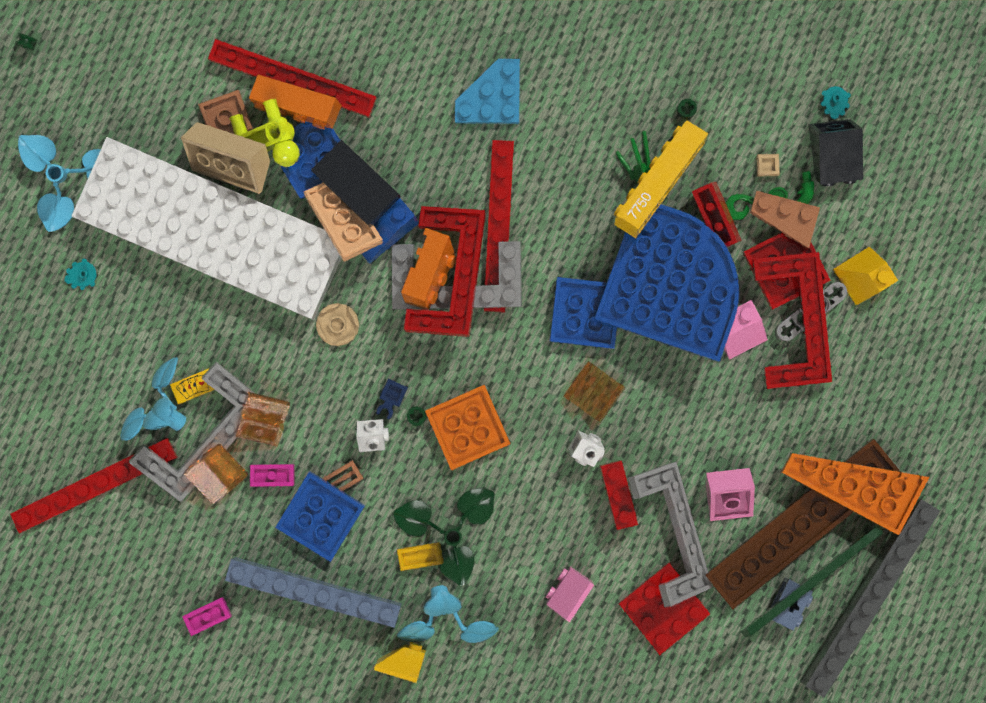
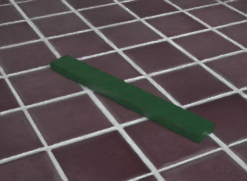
(811, 582)

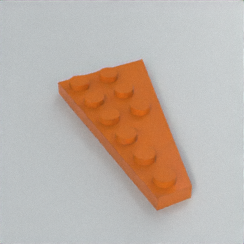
(871, 492)

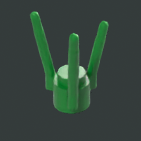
(641, 167)

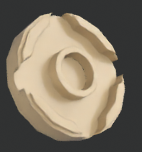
(343, 329)

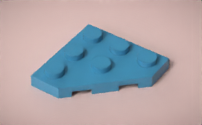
(492, 96)

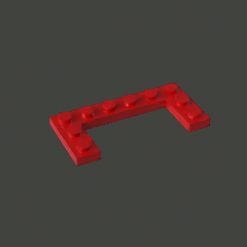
(459, 318)
(818, 364)

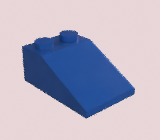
(392, 227)

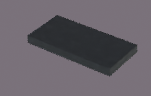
(355, 183)

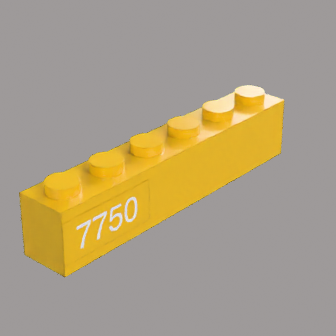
(660, 179)

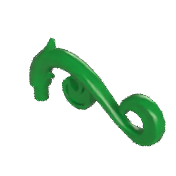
(806, 196)

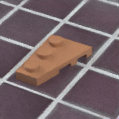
(788, 216)

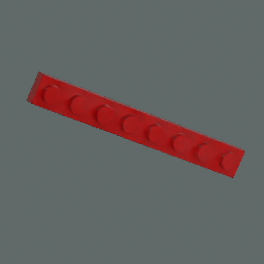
(256, 64)
(498, 209)
(84, 489)

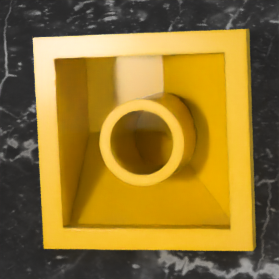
(865, 275)
(402, 662)

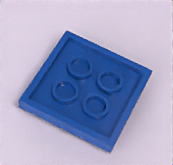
(313, 146)
(574, 314)
(320, 516)

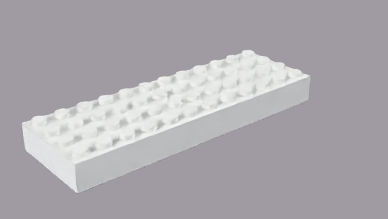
(208, 228)

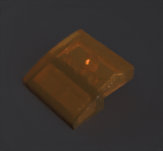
(594, 392)
(262, 419)
(216, 473)

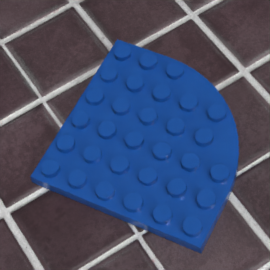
(674, 285)

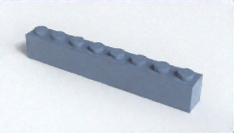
(313, 592)

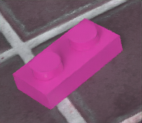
(272, 475)
(207, 616)

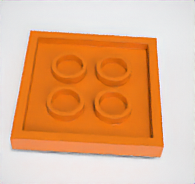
(467, 427)

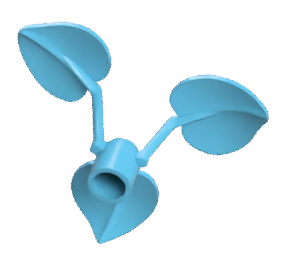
(36, 153)
(162, 413)
(442, 604)

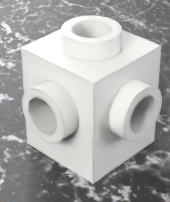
(371, 435)
(586, 449)

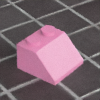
(746, 331)
(730, 494)
(569, 593)

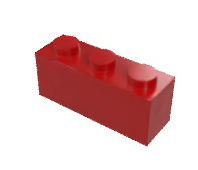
(716, 213)
(618, 495)

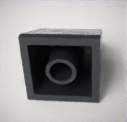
(837, 151)

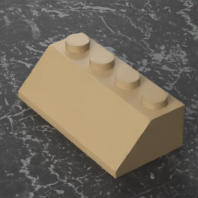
(226, 157)

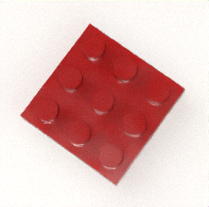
(780, 290)
(662, 624)

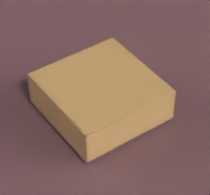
(767, 165)

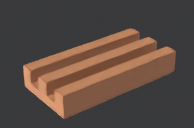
(355, 471)

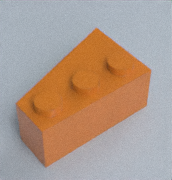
(430, 270)

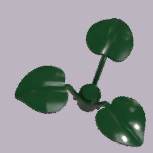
(458, 562)

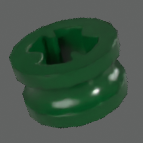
(26, 41)
(681, 105)
(421, 420)

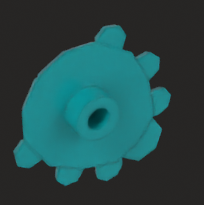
(835, 101)
(81, 274)

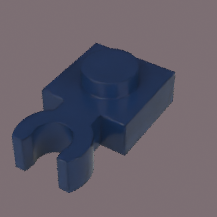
(392, 395)

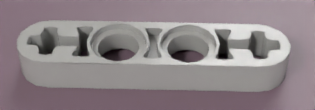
(793, 333)

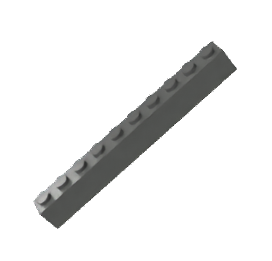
(868, 599)

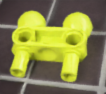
(284, 150)

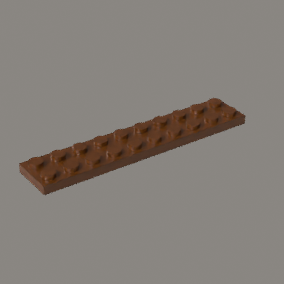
(786, 536)

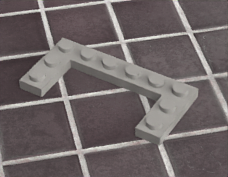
(505, 294)
(224, 433)
(669, 480)

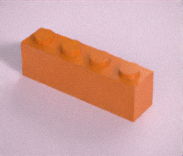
(296, 102)

